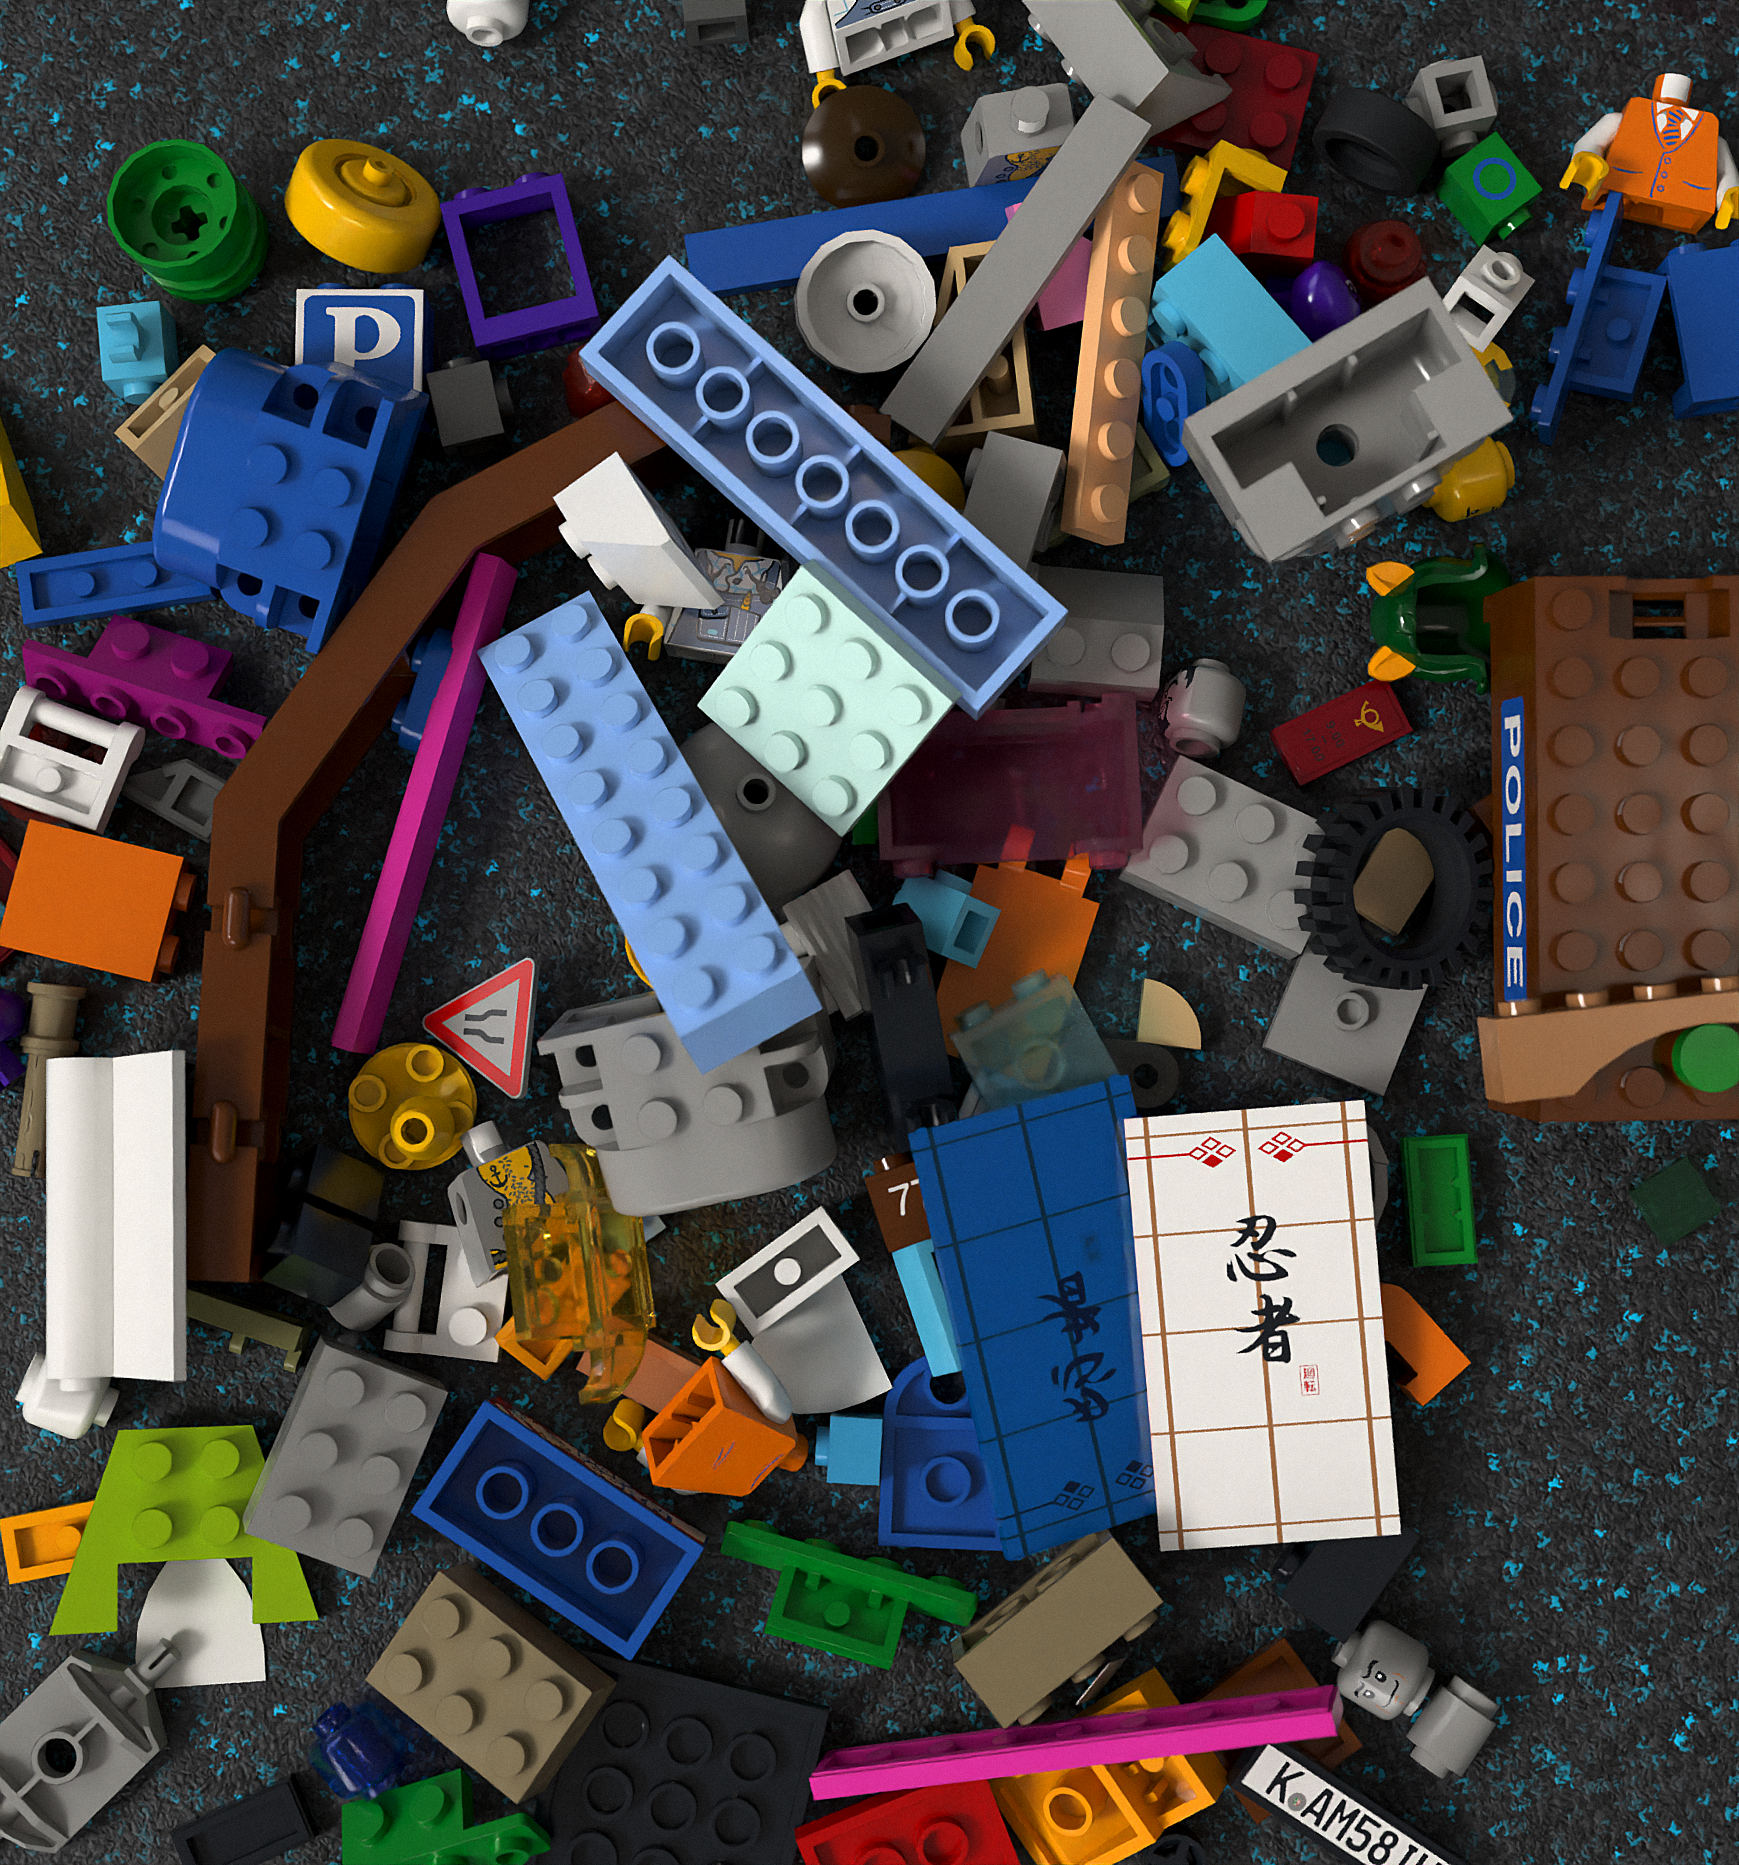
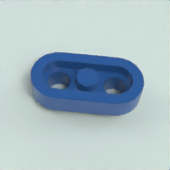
(1171, 393)
(430, 662)

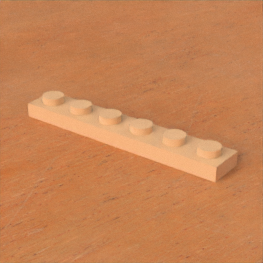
(1112, 359)

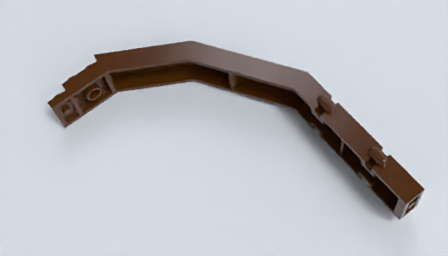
(299, 772)

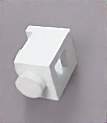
(1494, 283)

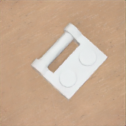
(55, 779)
(467, 1314)

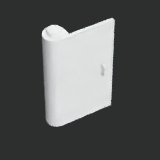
(115, 1219)

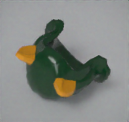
(1433, 617)

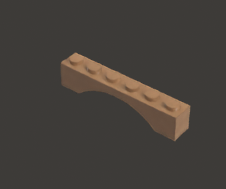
(1557, 1050)

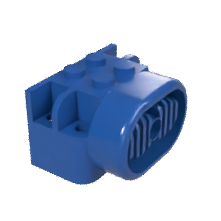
(286, 486)

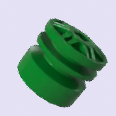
(163, 202)

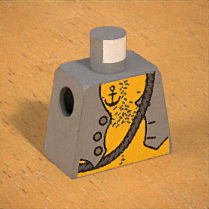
(1017, 132)
(493, 1184)

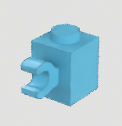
(136, 348)

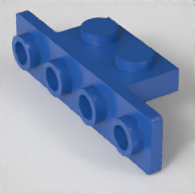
(1607, 329)

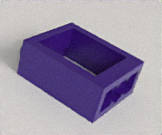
(537, 326)

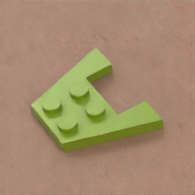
(177, 1500)

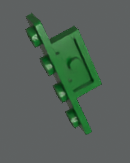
(841, 1600)
(435, 1826)

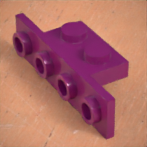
(149, 681)

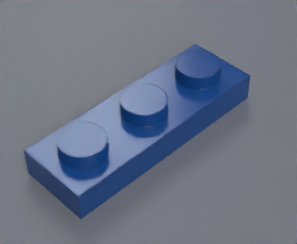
(101, 585)

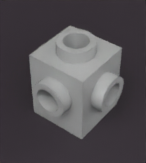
(1455, 103)

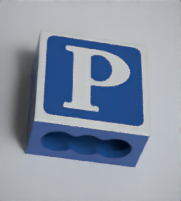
(369, 329)

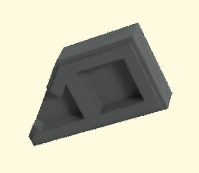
(179, 794)

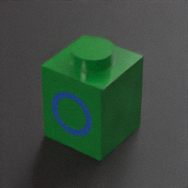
(1489, 191)

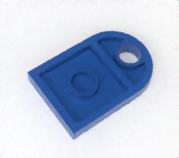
(932, 1470)

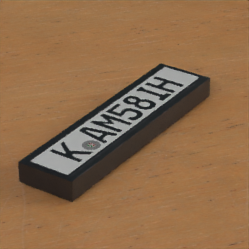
(1332, 1809)

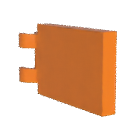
(1038, 927)

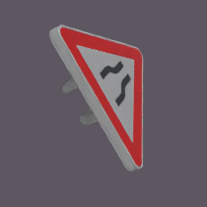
(493, 1026)

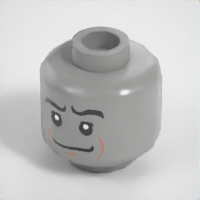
(1383, 1670)

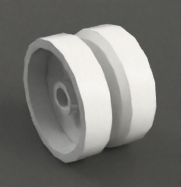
(894, 277)

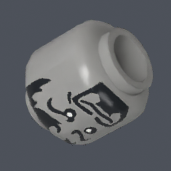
(1202, 708)

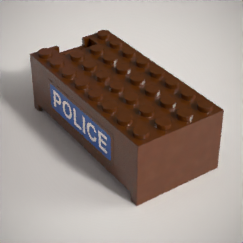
(1615, 814)

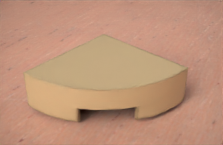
(1166, 1018)

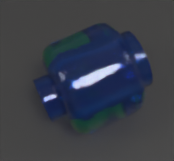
(356, 1750)

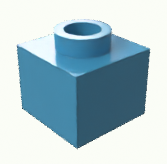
(851, 1448)

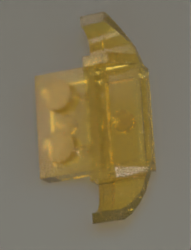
(582, 1275)

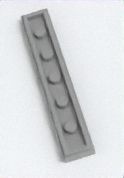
(1016, 270)

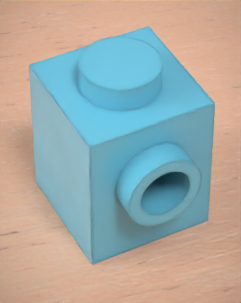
(950, 918)

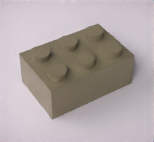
(1055, 1627)
(490, 1682)

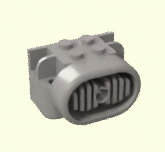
(1385, 386)
(688, 1137)

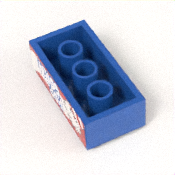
(560, 1525)

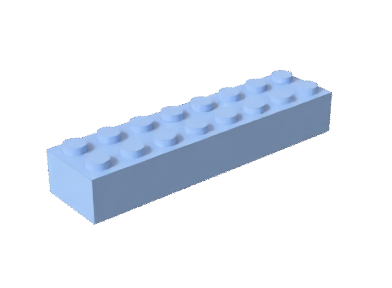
(821, 483)
(649, 834)

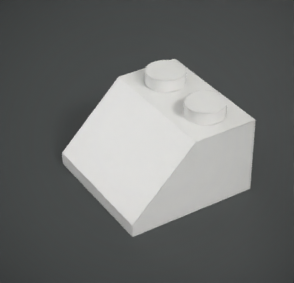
(632, 539)

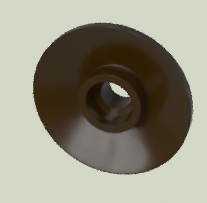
(831, 139)

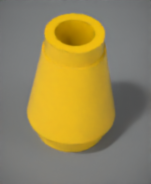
(439, 1127)

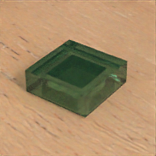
(1674, 1201)

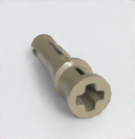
(48, 1037)

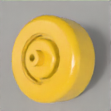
(362, 206)

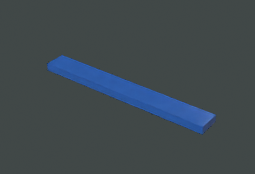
(777, 250)

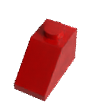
(1266, 231)

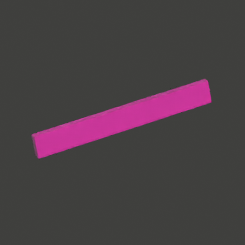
(423, 808)
(1080, 1742)

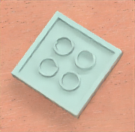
(828, 698)

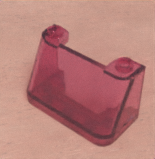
(1018, 790)

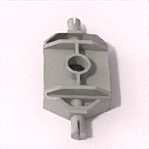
(110, 1721)

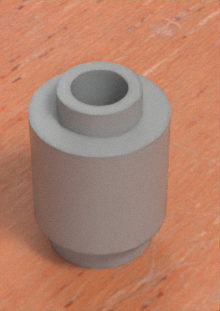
(385, 1285)
(1452, 1728)

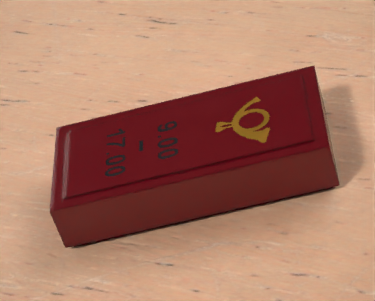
(1340, 732)

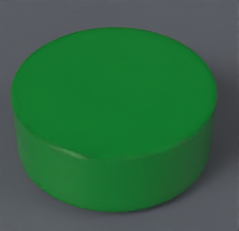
(1707, 1057)

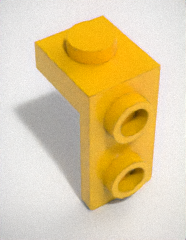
(1219, 174)

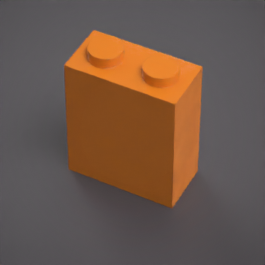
(96, 902)

